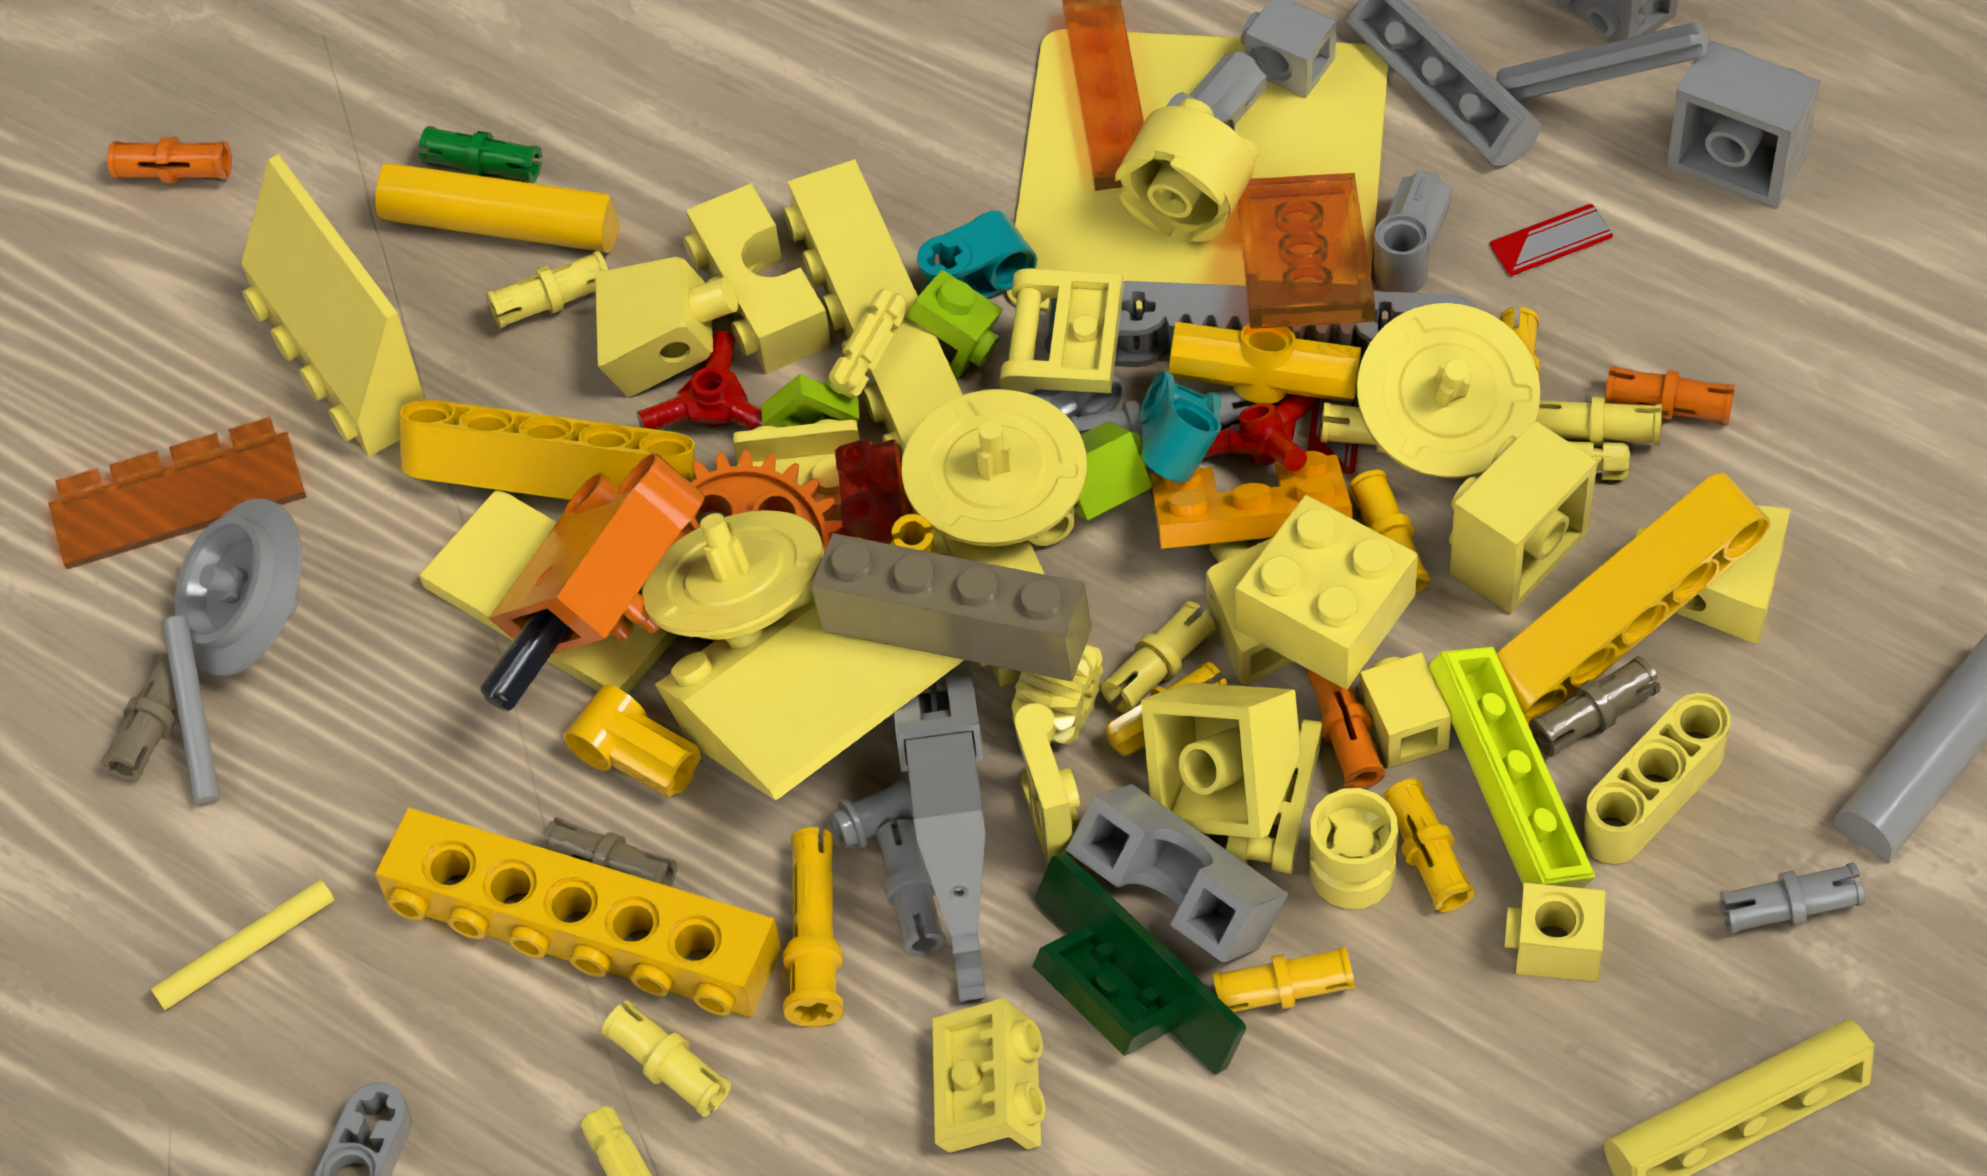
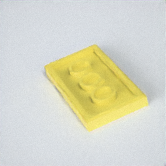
(488, 558)

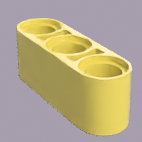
(1662, 752)

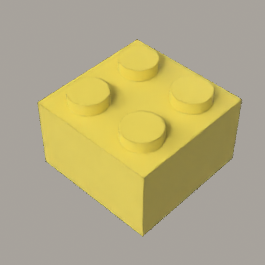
(1521, 515)
(1325, 591)

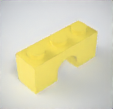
(775, 315)

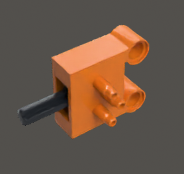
(590, 572)

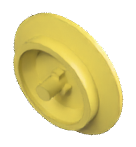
(1446, 389)
(994, 467)
(733, 574)

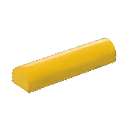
(496, 207)

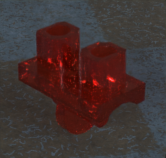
(871, 489)

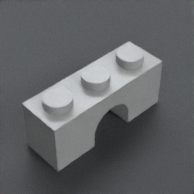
(1141, 842)

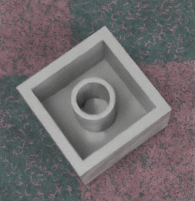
(1742, 123)

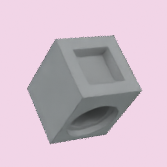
(1290, 44)

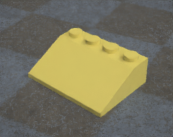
(327, 313)
(791, 696)

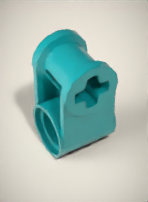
(979, 254)
(1177, 427)

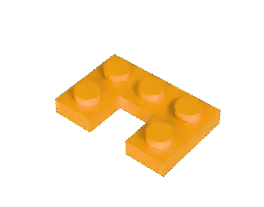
(1200, 515)

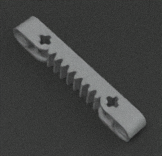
(1227, 308)

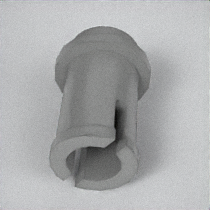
(860, 820)

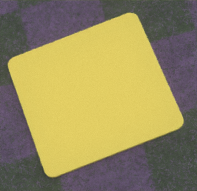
(1294, 135)

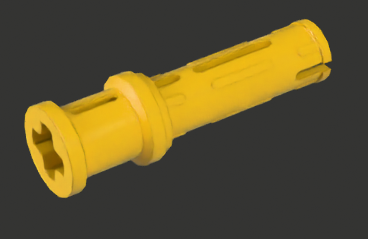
(813, 952)

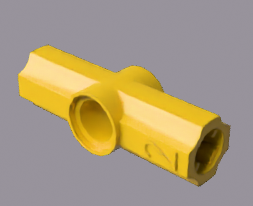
(1264, 362)

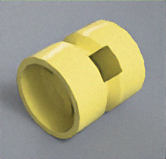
(1353, 848)

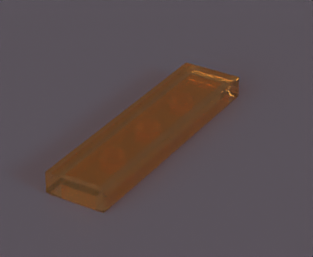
(1103, 84)

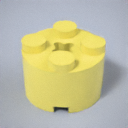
(1185, 171)

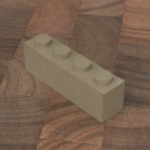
(952, 606)

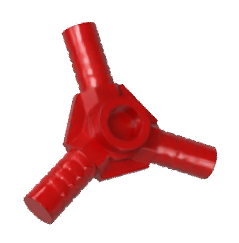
(709, 396)
(1266, 433)

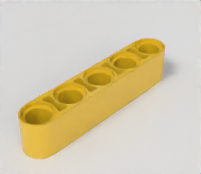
(526, 449)
(1632, 594)

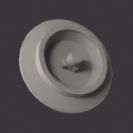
(240, 585)

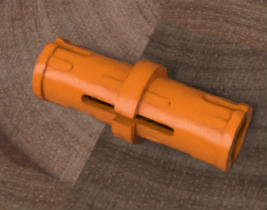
(169, 159)
(1677, 394)
(1355, 755)

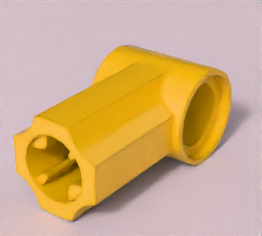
(619, 734)

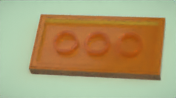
(1304, 252)

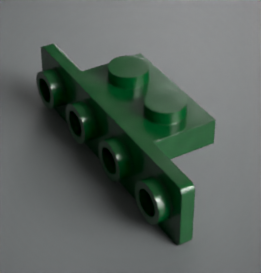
(1124, 975)

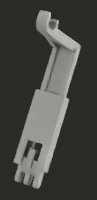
(940, 749)

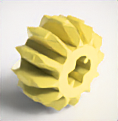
(1068, 700)

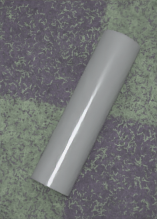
(1446, 78)
(1921, 762)

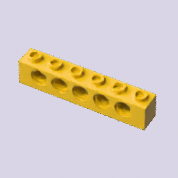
(434, 849)

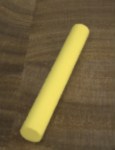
(242, 944)

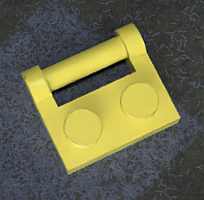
(1082, 331)
(1047, 791)

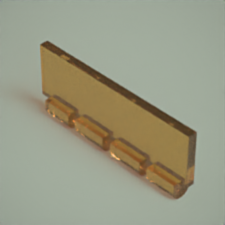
(163, 503)

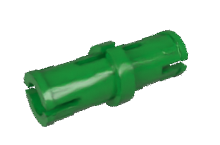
(480, 154)

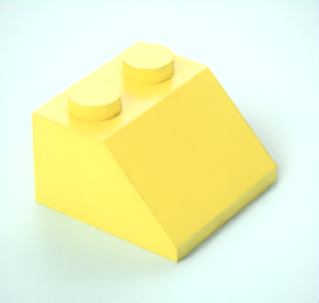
(1222, 754)

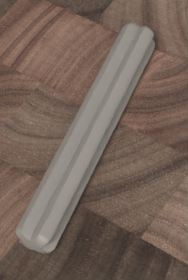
(1605, 61)

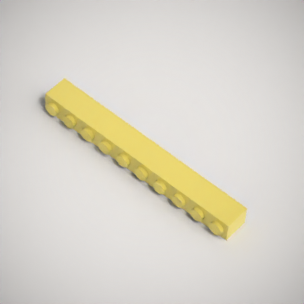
(854, 261)

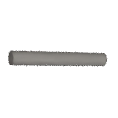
(190, 710)

